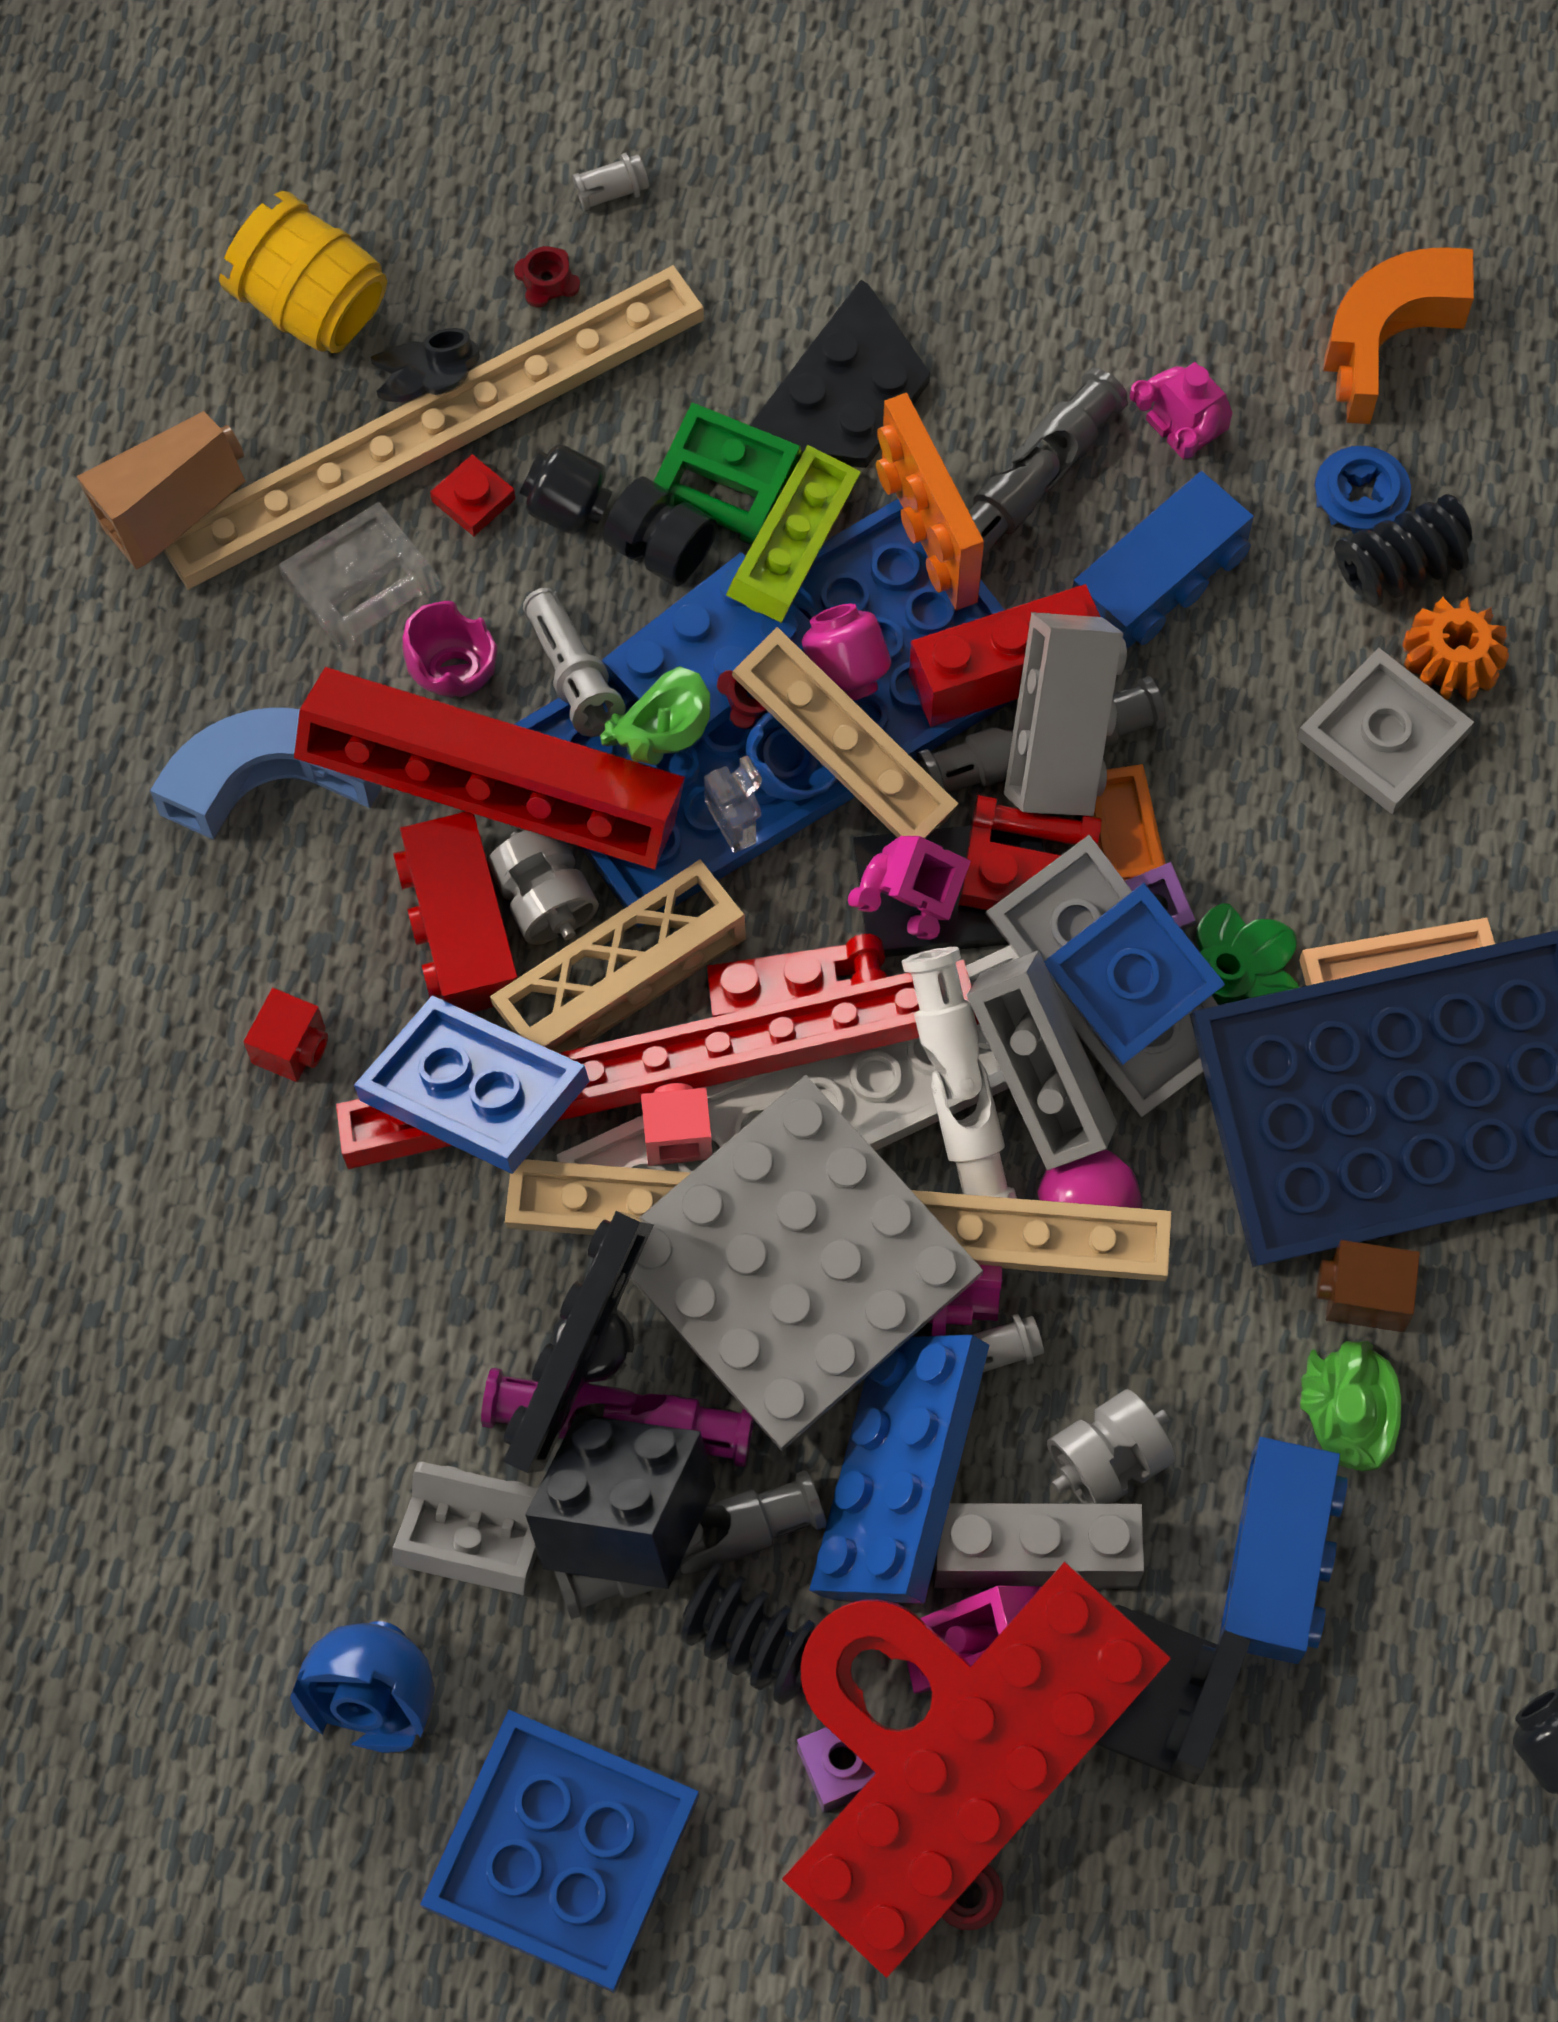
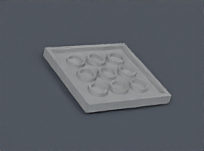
(797, 1262)

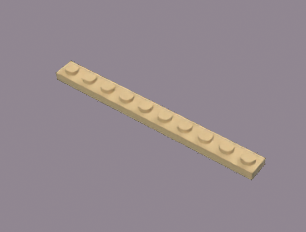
(434, 425)
(990, 1229)

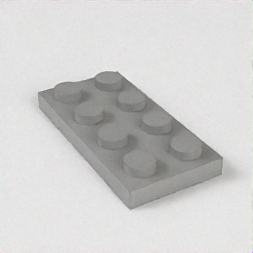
(1054, 910)

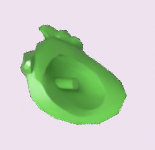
(663, 719)
(1353, 1404)

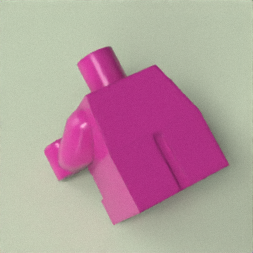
(1185, 407)
(916, 875)

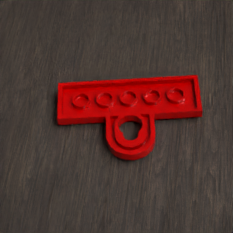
(975, 1763)

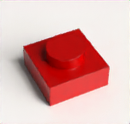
(473, 495)

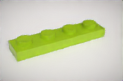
(793, 534)

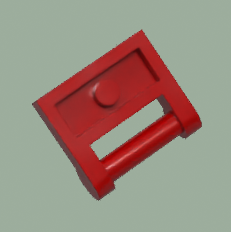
(1003, 868)

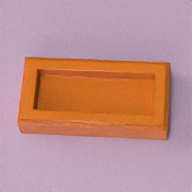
(1128, 823)

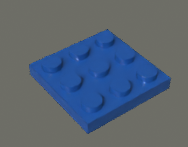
(560, 1850)

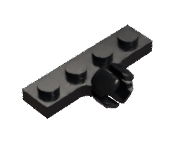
(585, 1342)

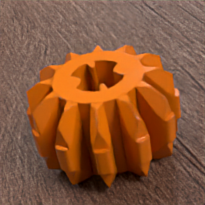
(1456, 648)

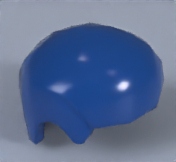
(784, 763)

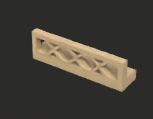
(844, 738)
(637, 982)

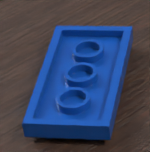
(900, 1471)

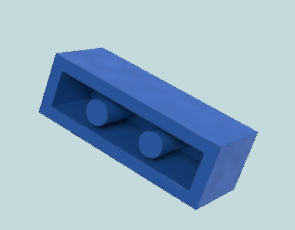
(1168, 558)
(1283, 1549)

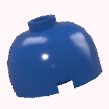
(366, 1682)

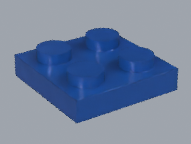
(1132, 974)

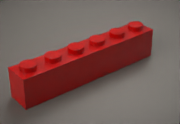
(488, 767)

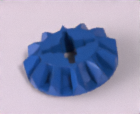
(1359, 466)

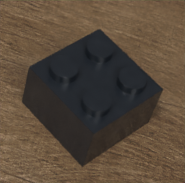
(621, 1501)

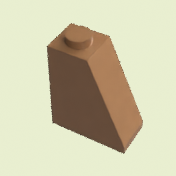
(163, 486)

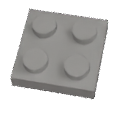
(1385, 730)

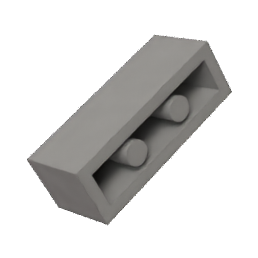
(1064, 714)
(1042, 1060)
(1028, 1542)

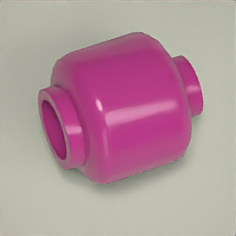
(848, 648)

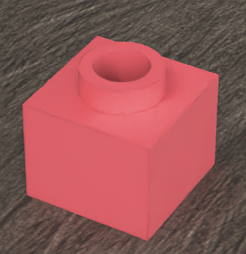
(676, 1124)

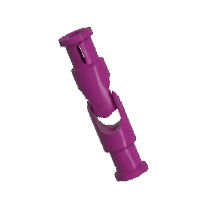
(723, 1431)

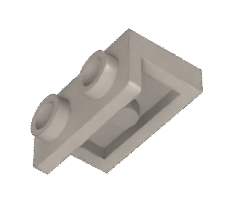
(467, 1528)

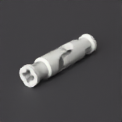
(951, 1042)

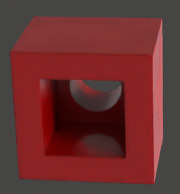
(286, 1035)

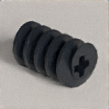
(1404, 549)
(747, 1634)

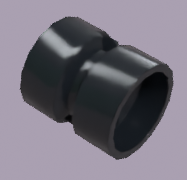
(652, 527)

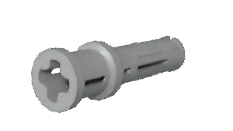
(578, 675)

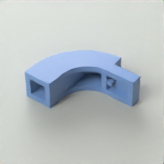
(233, 758)

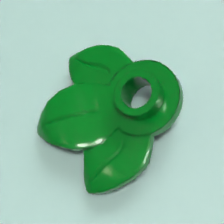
(1249, 952)

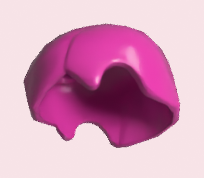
(440, 634)
(1093, 1181)

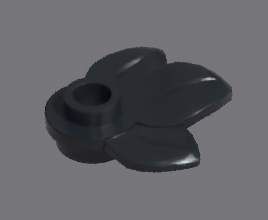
(427, 366)

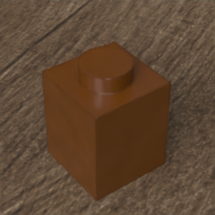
(1369, 1285)

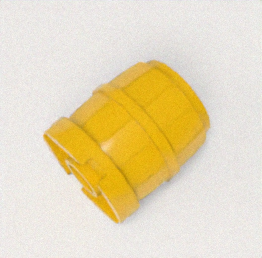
(304, 274)

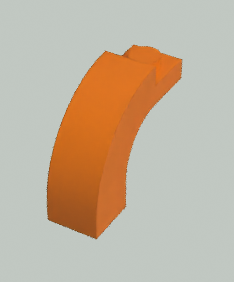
(1398, 294)

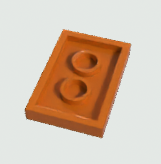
(930, 503)

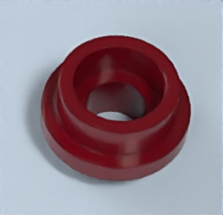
(988, 1908)

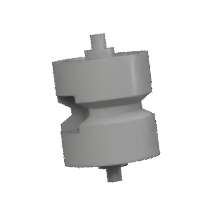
(542, 885)
(1116, 1447)

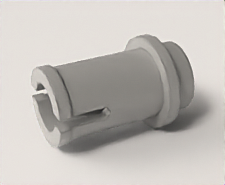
(611, 181)
(1012, 1342)

